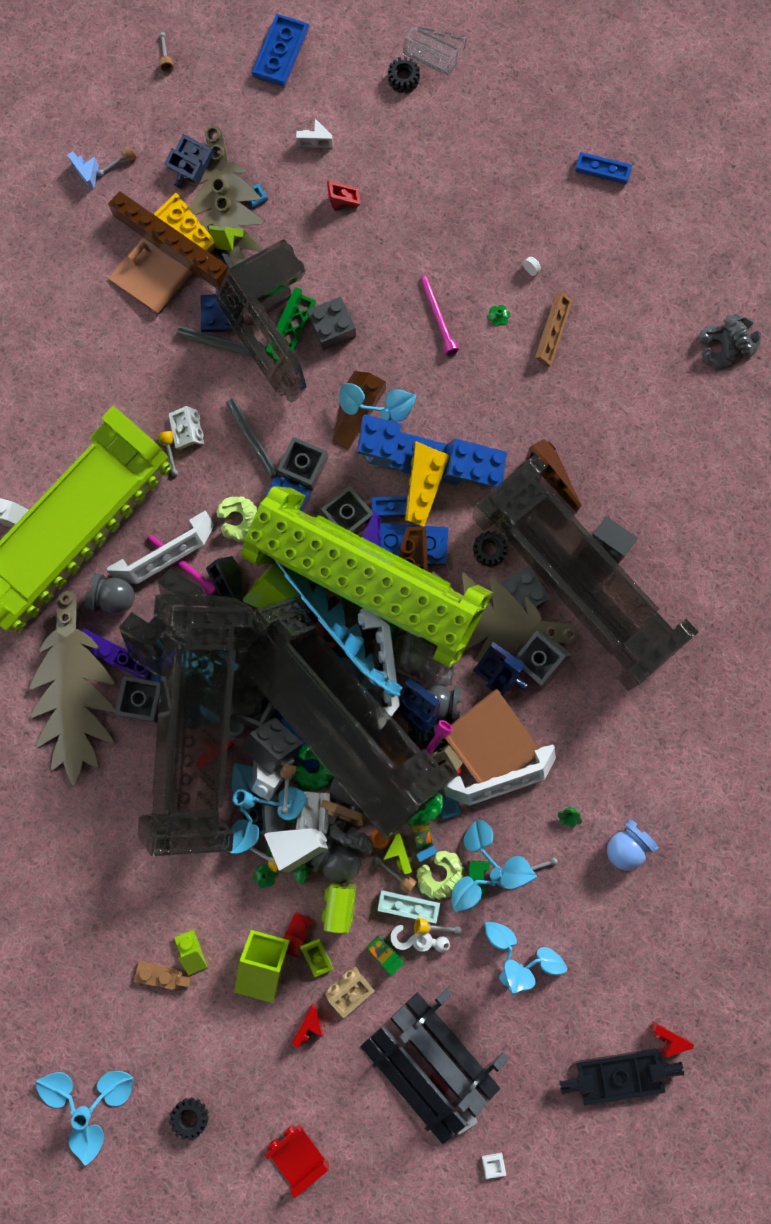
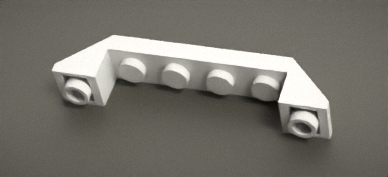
(166, 554)
(383, 636)
(509, 782)

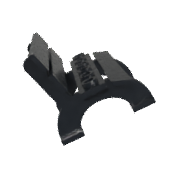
(415, 1085)

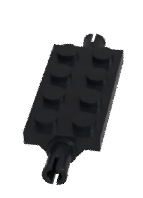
(620, 1077)

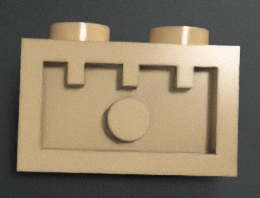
(349, 992)

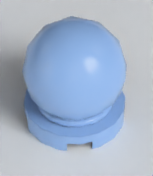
(629, 848)

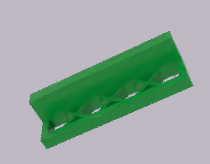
(287, 317)

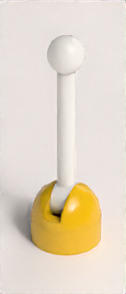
(271, 861)

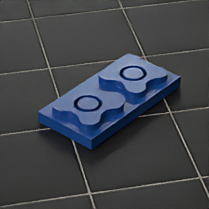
(280, 50)
(437, 541)

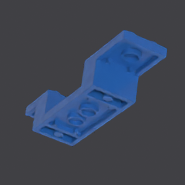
(394, 450)

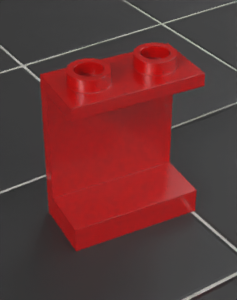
(297, 1159)

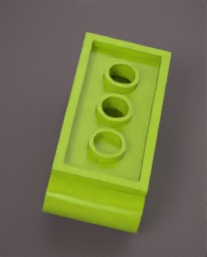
(339, 908)

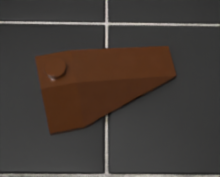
(348, 425)
(555, 472)
(415, 547)

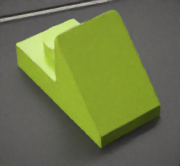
(224, 236)
(397, 848)
(191, 953)
(317, 957)

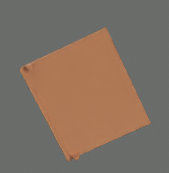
(150, 275)
(491, 739)

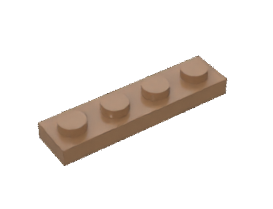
(553, 328)

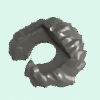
(738, 330)
(729, 350)
(351, 837)

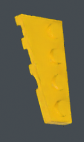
(179, 217)
(425, 478)

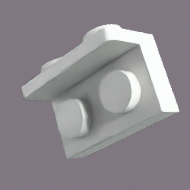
(186, 427)
(312, 814)

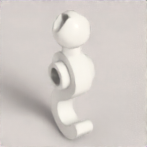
(420, 942)

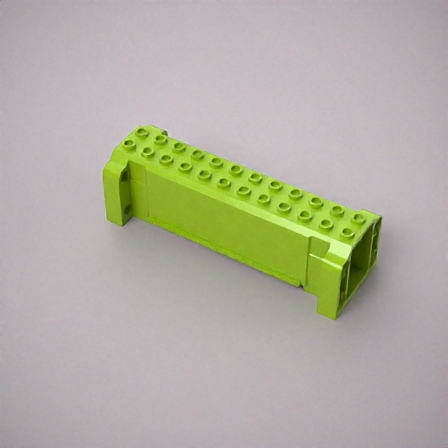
(76, 516)
(364, 573)

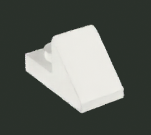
(317, 138)

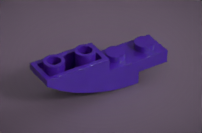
(115, 655)

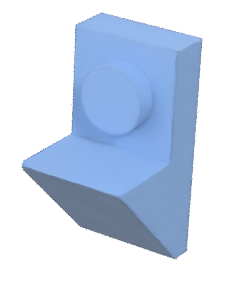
(86, 170)

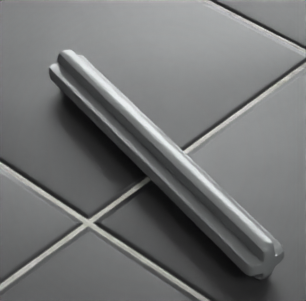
(212, 340)
(252, 438)

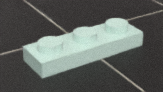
(408, 906)

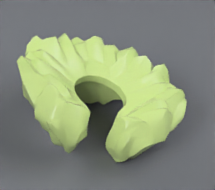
(240, 505)
(442, 889)

